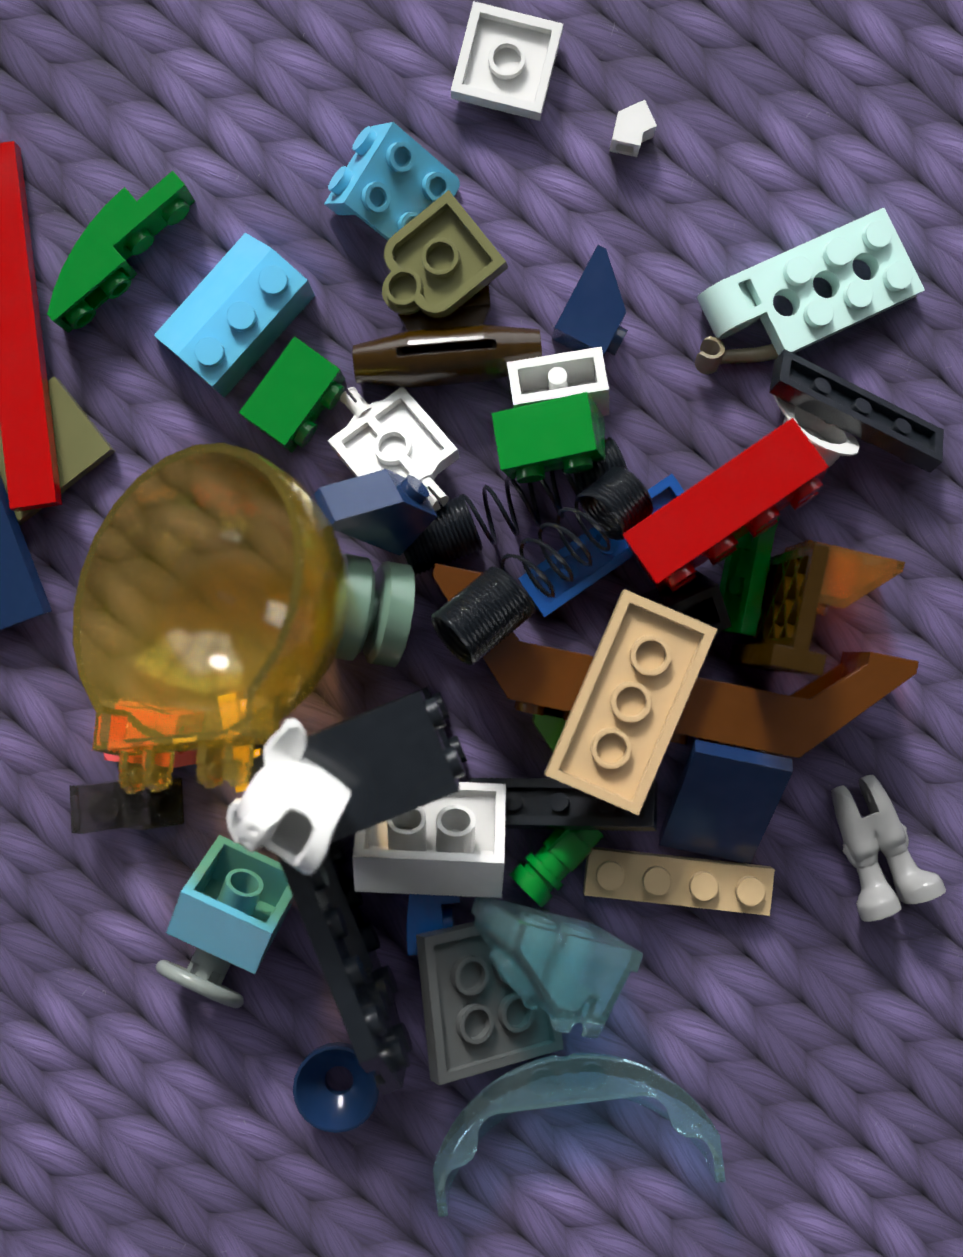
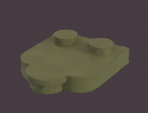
(438, 261)

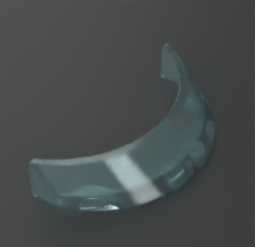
(571, 1081)

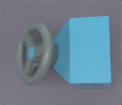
(230, 915)

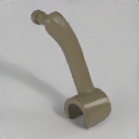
(714, 354)

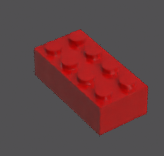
(727, 505)

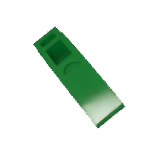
(98, 259)

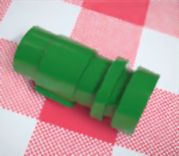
(553, 862)

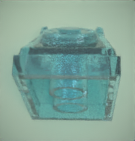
(556, 962)

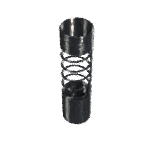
(454, 530)
(498, 605)

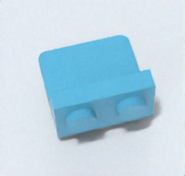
(388, 180)

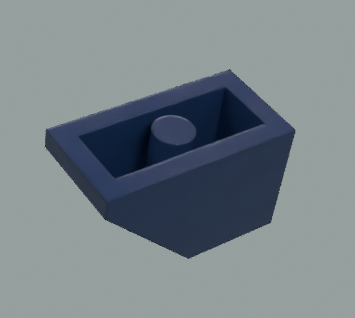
(593, 310)
(378, 509)

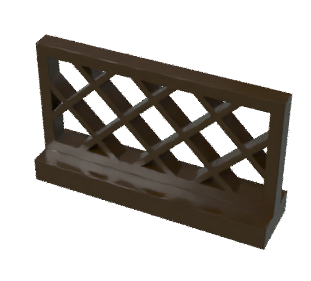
(788, 615)

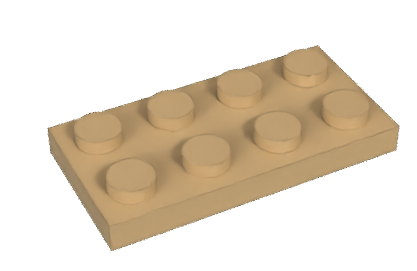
(630, 701)

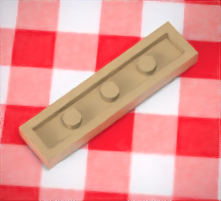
(679, 881)

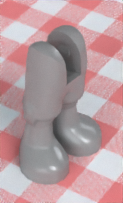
(882, 833)

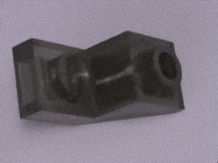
(109, 807)

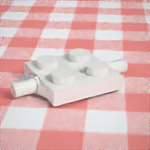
(394, 437)

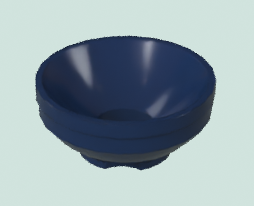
(330, 1108)

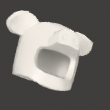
(289, 803)

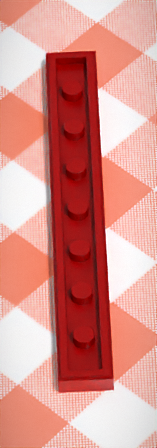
(24, 387)

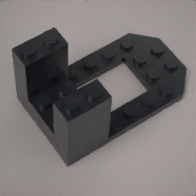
(392, 764)

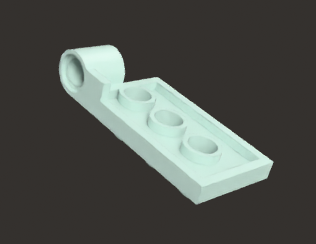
(750, 293)

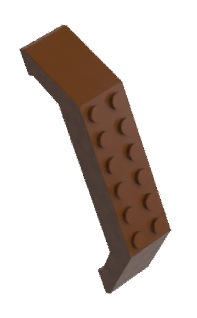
(715, 709)

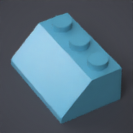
(236, 313)

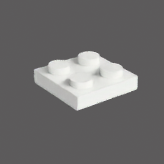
(506, 61)

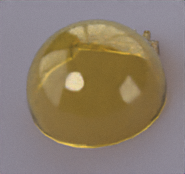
(206, 614)

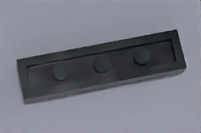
(857, 411)
(555, 805)

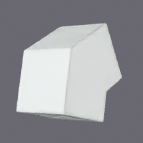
(632, 128)

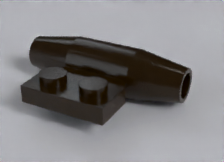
(445, 349)

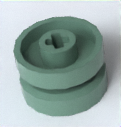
(377, 611)

